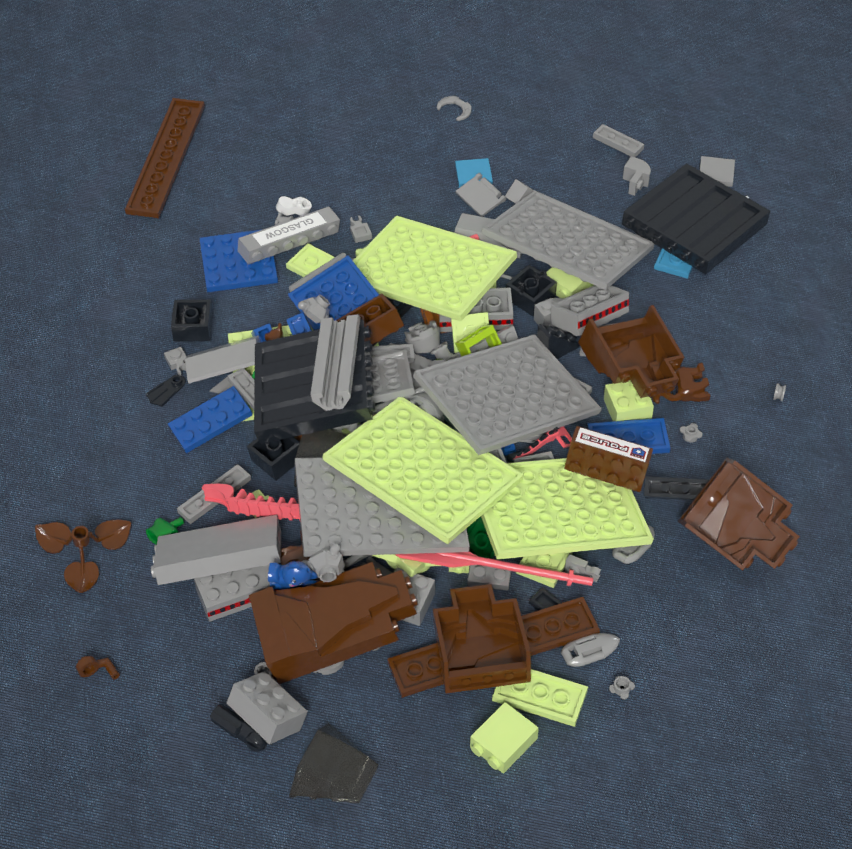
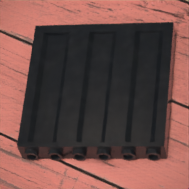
(696, 218)
(285, 382)

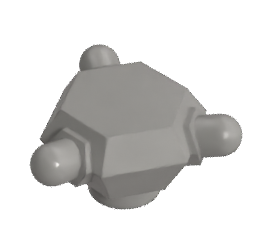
(315, 308)
(327, 563)

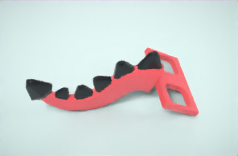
(545, 438)

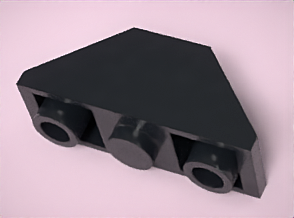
(557, 340)

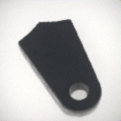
(165, 391)

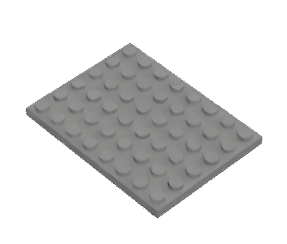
(568, 239)
(506, 393)
(346, 514)

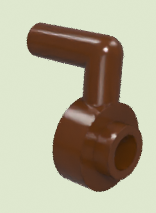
(89, 665)

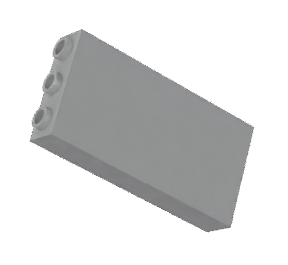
(217, 550)

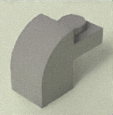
(637, 173)

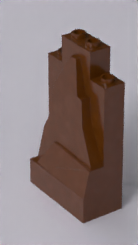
(330, 620)

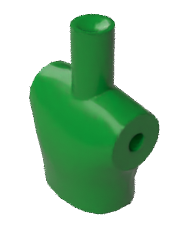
(162, 527)

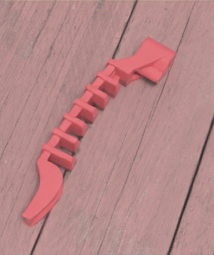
(249, 504)

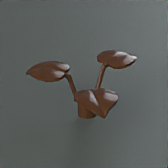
(85, 574)

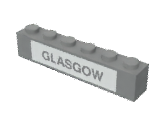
(288, 235)

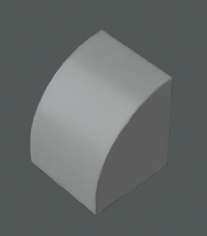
(518, 191)

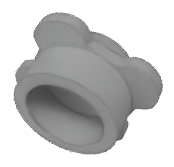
(691, 432)
(621, 681)

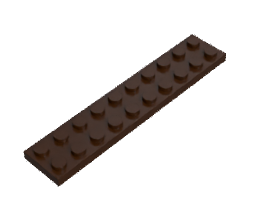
(165, 158)
(544, 631)

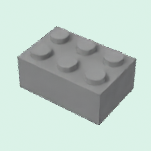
(267, 707)

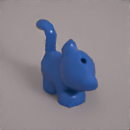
(289, 576)

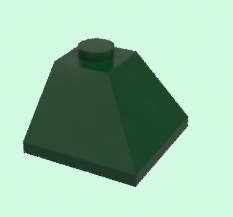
(479, 540)

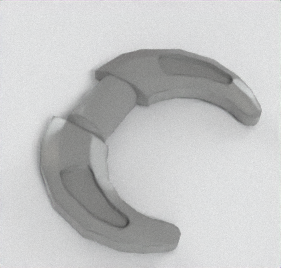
(465, 106)

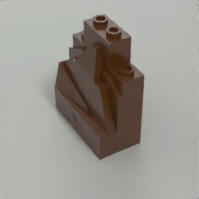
(635, 352)
(741, 517)
(481, 641)

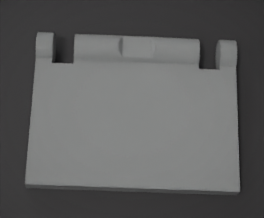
(480, 195)

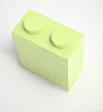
(567, 284)
(503, 737)

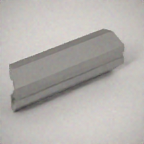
(335, 362)

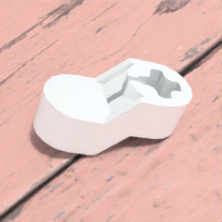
(293, 206)

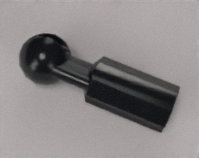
(237, 728)

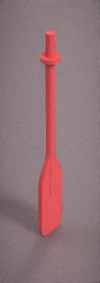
(461, 559)

